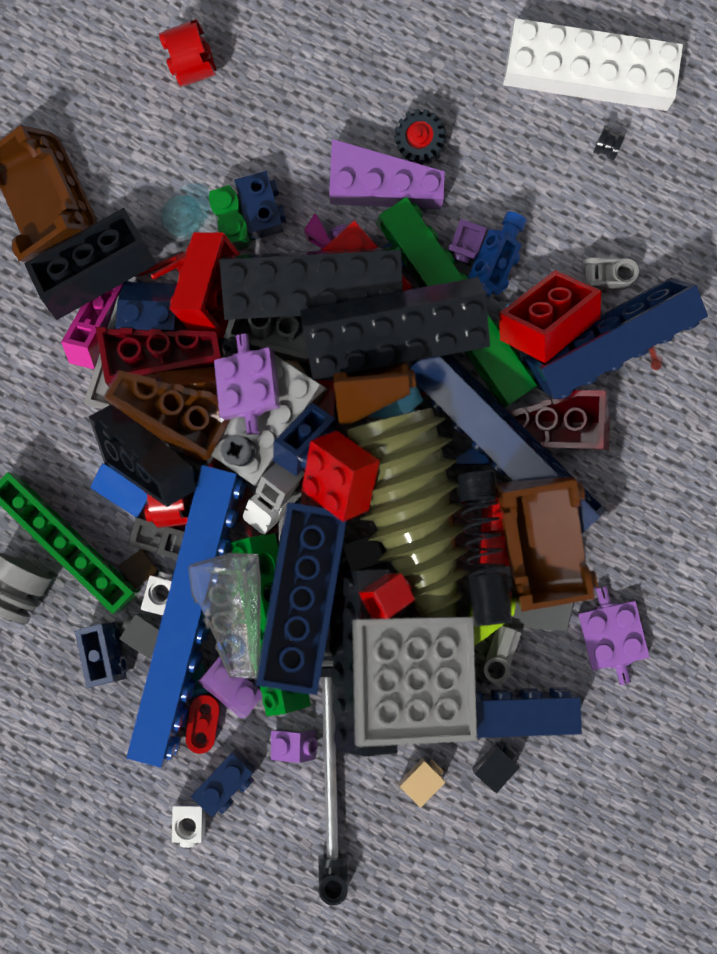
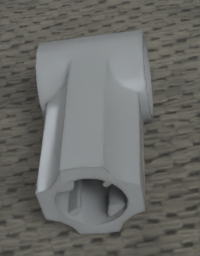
(501, 651)

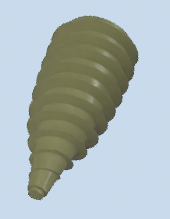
(415, 507)

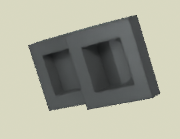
(162, 541)

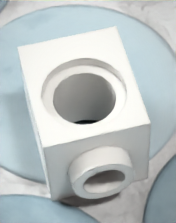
(150, 600)
(190, 810)

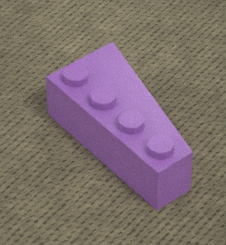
(381, 180)

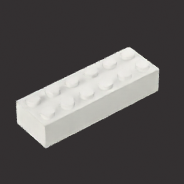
(593, 64)

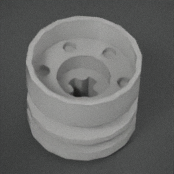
(16, 582)

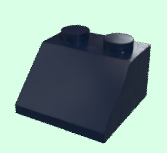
(146, 307)

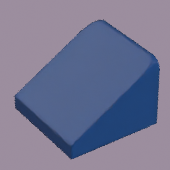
(471, 458)

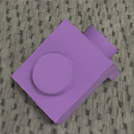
(467, 241)
(293, 745)

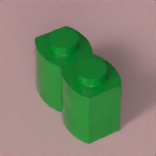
(229, 216)

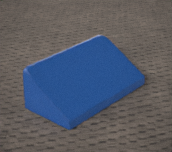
(119, 490)

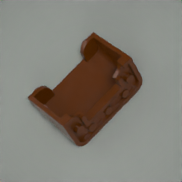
(41, 191)
(371, 390)
(545, 542)

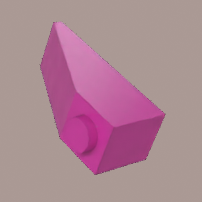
(81, 338)

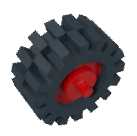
(420, 136)

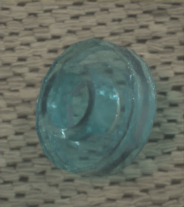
(182, 216)

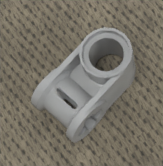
(603, 274)

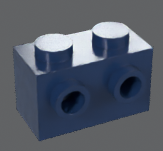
(259, 206)
(293, 444)
(101, 654)
(223, 782)

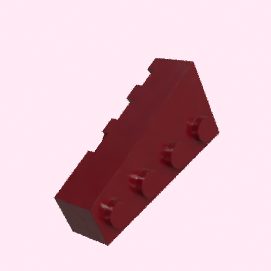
(155, 350)

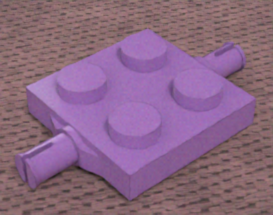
(247, 384)
(613, 635)

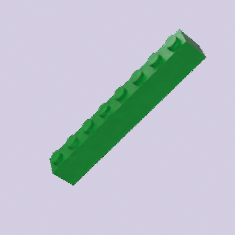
(433, 266)

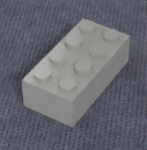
(295, 395)

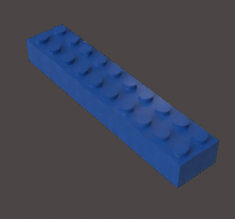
(182, 624)

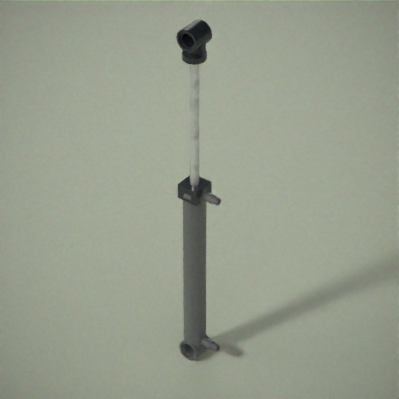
(333, 864)

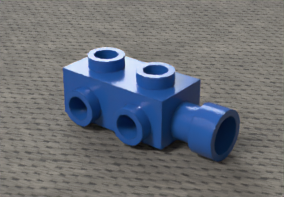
(499, 254)

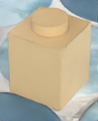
(423, 781)

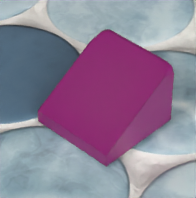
(315, 232)

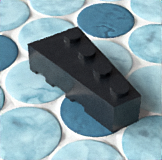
(141, 456)

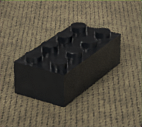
(89, 264)

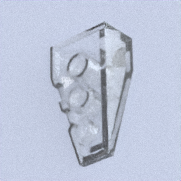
(231, 601)

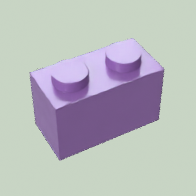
(233, 692)

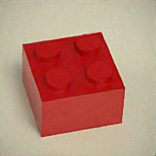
(340, 475)

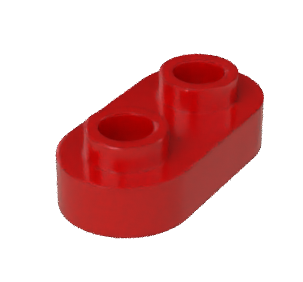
(202, 723)

